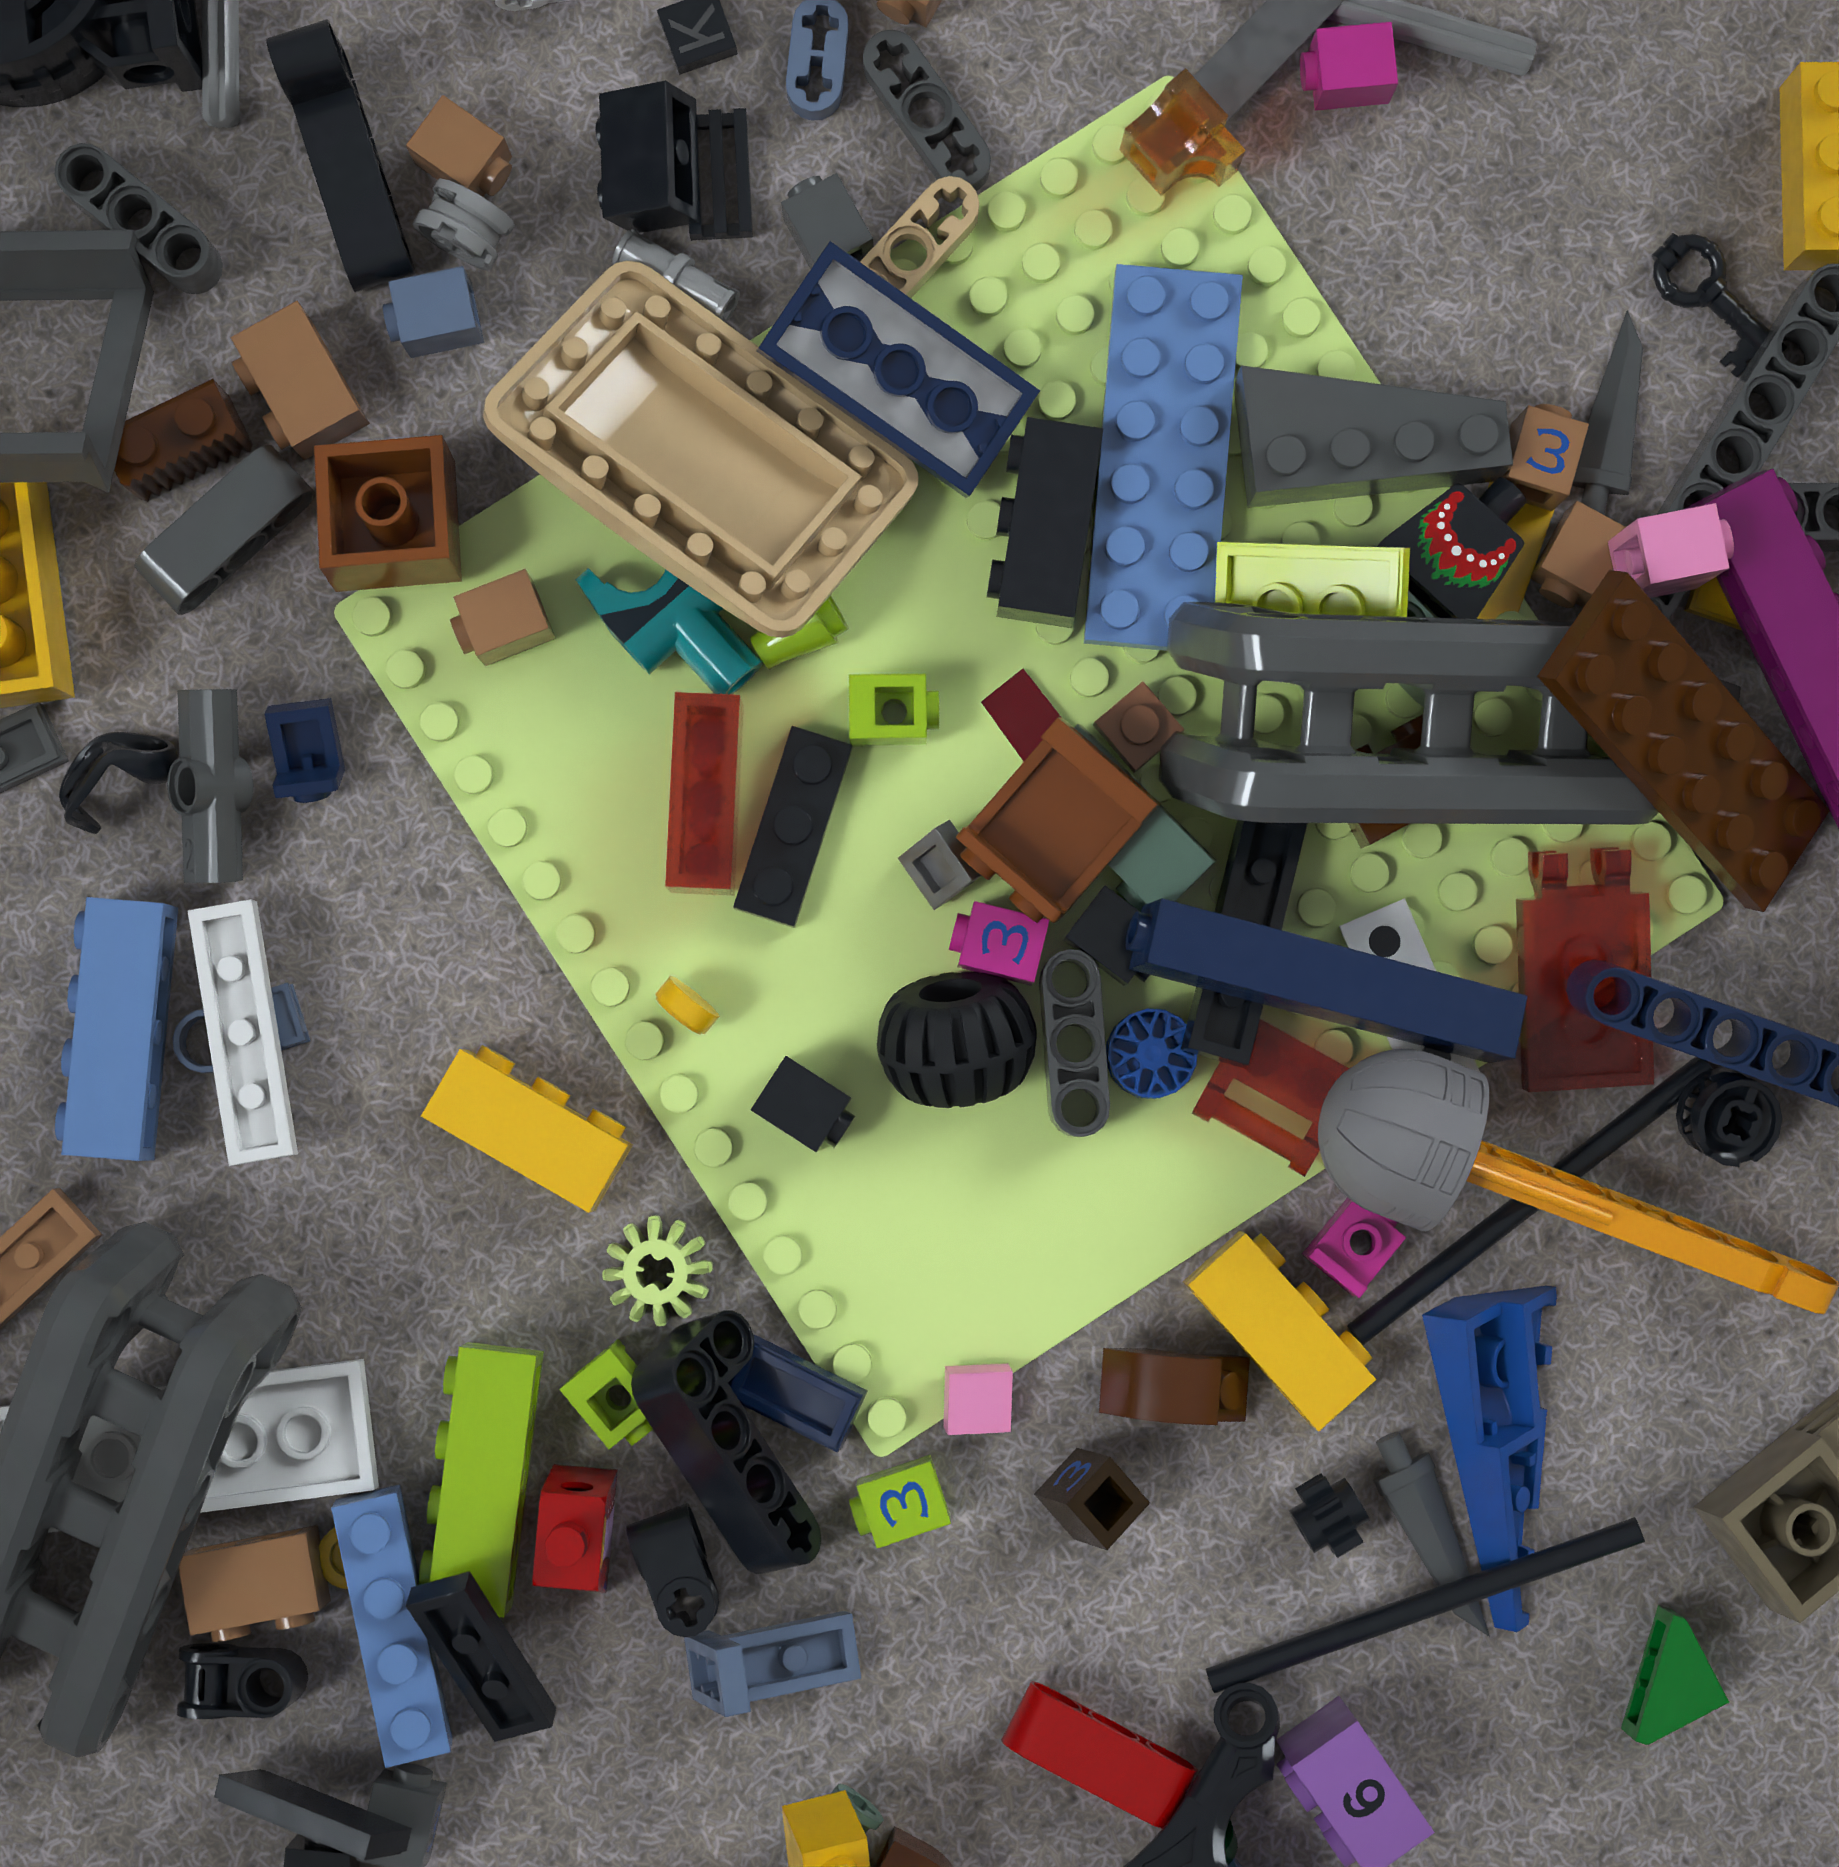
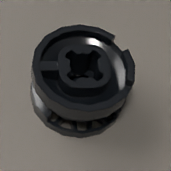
(1714, 1113)

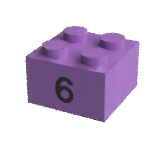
(1361, 1800)

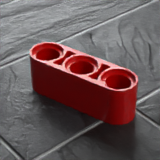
(1098, 1755)

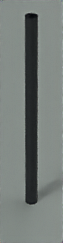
(1515, 1212)
(1426, 1604)

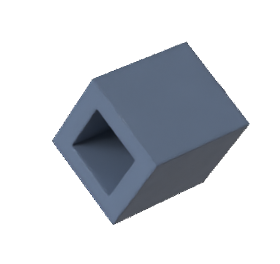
(433, 312)

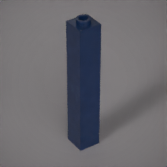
(1325, 981)

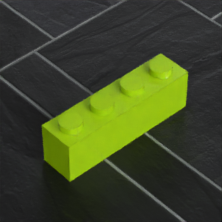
(484, 1469)

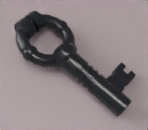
(1710, 293)

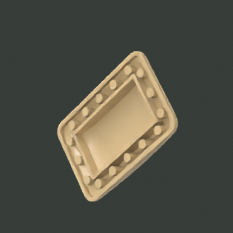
(700, 449)

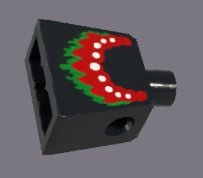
(1460, 548)

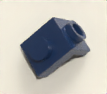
(305, 750)

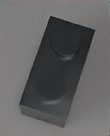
(648, 157)

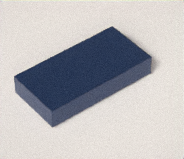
(798, 1394)

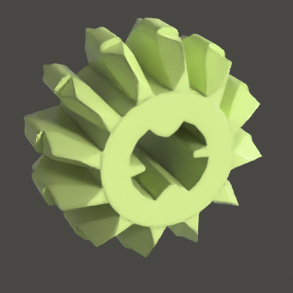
(655, 1292)

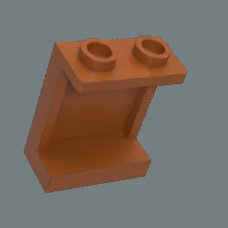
(1056, 823)

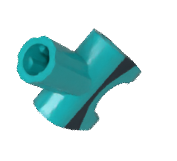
(670, 620)

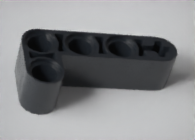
(342, 154)
(719, 1447)

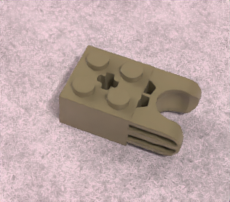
(1782, 1488)

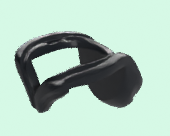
(135, 753)

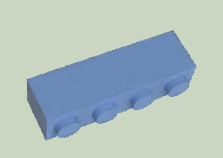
(117, 1029)
(394, 1650)

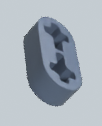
(831, 60)

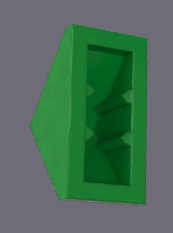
(1671, 1683)

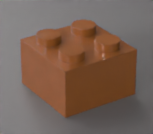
(387, 513)

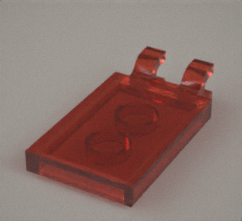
(1554, 937)

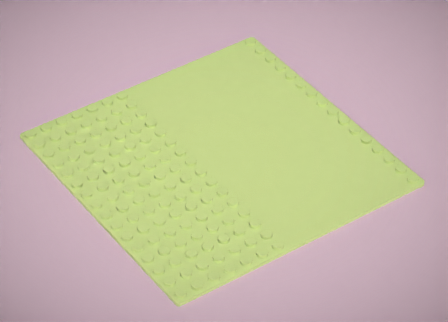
(979, 1222)

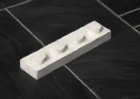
(242, 1032)

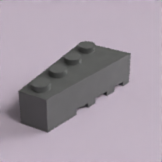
(1357, 438)

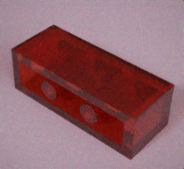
(704, 793)

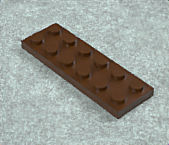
(1683, 740)

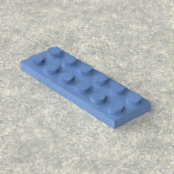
(1161, 451)

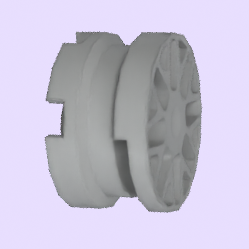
(463, 224)

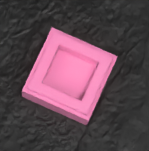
(978, 1399)

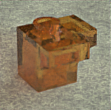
(1182, 137)

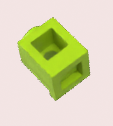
(873, 692)
(590, 1397)

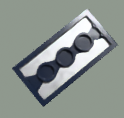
(898, 370)

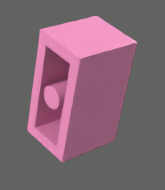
(1674, 550)

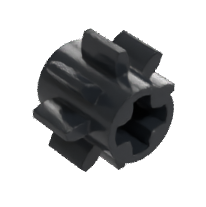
(1329, 1515)

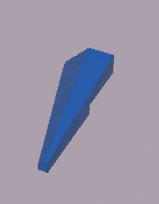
(1488, 1385)

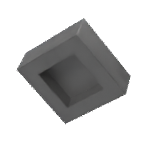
(937, 865)

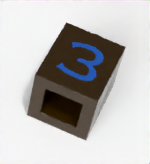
(1092, 1498)

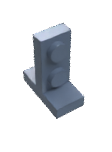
(771, 1661)

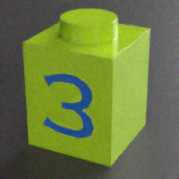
(900, 1502)

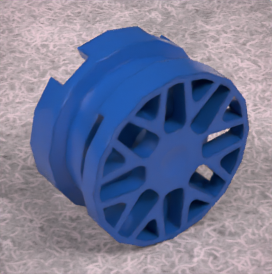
(1147, 1054)

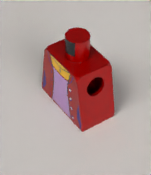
(575, 1529)

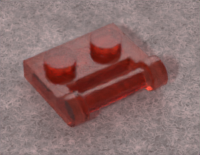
(1284, 1073)

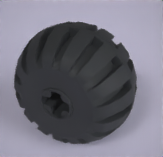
(956, 1039)

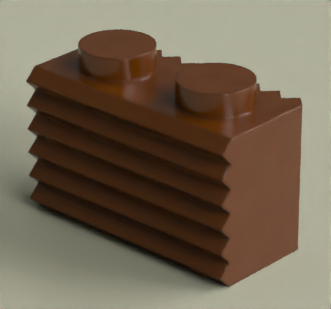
(179, 440)

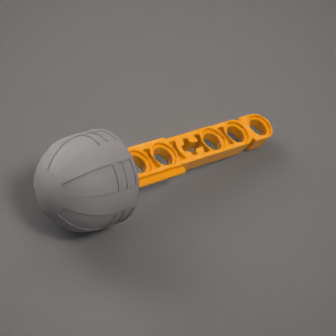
(1409, 1134)

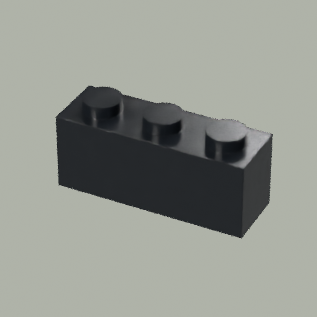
(1046, 522)

